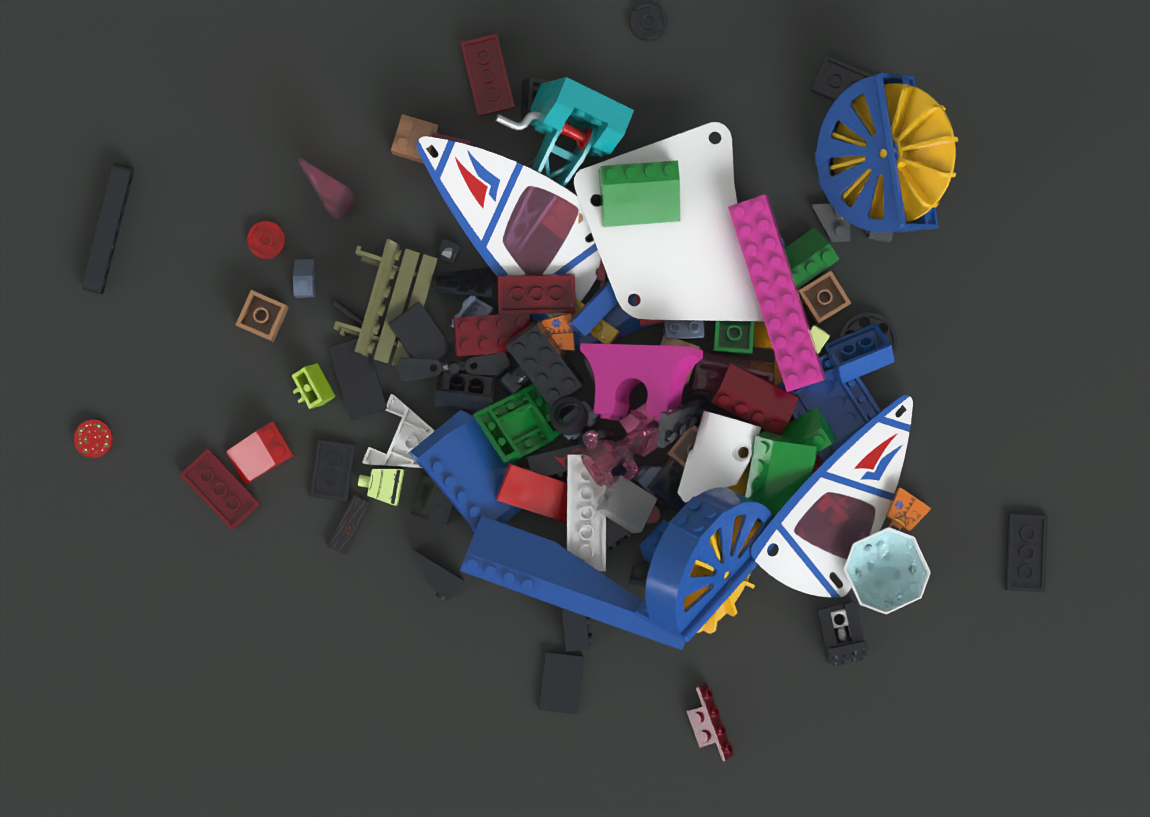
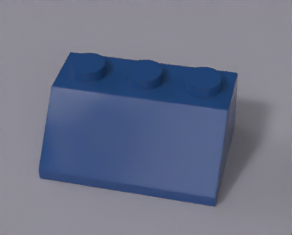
(859, 353)

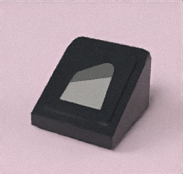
(448, 251)

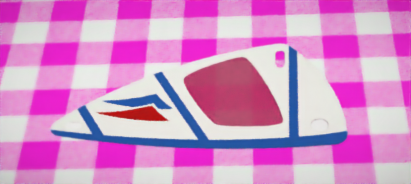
(513, 214)
(837, 506)

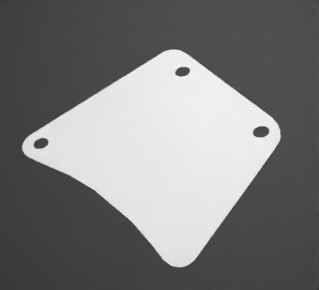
(684, 266)

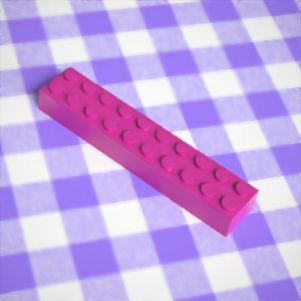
(777, 293)

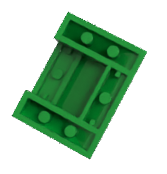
(518, 424)

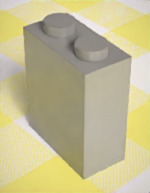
(626, 504)

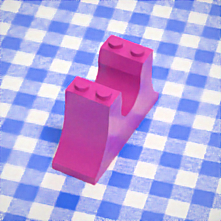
(622, 367)

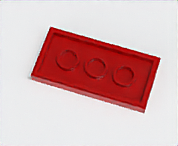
(534, 492)

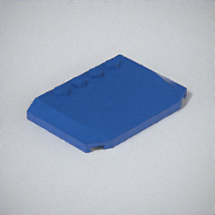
(843, 405)
(466, 469)

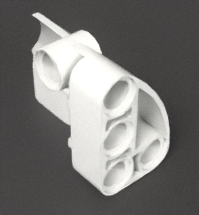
(717, 455)

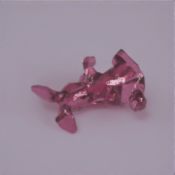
(605, 455)

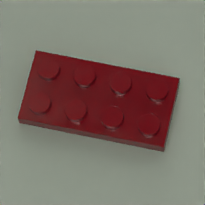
(487, 75)
(536, 293)
(486, 332)
(220, 489)

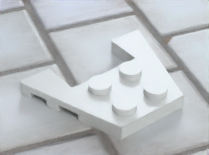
(409, 434)

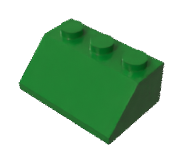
(809, 256)
(811, 429)

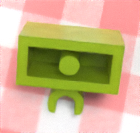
(312, 386)

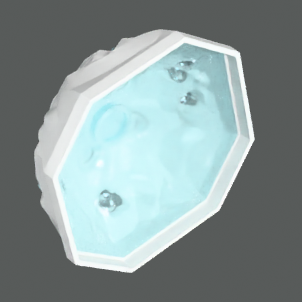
(887, 570)

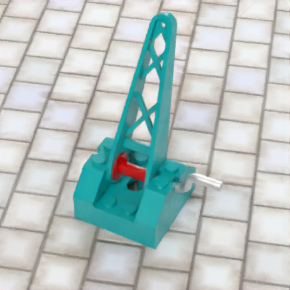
(565, 100)

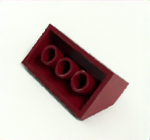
(754, 399)

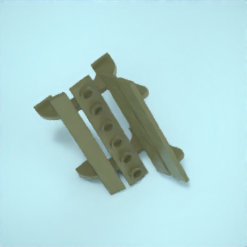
(400, 293)

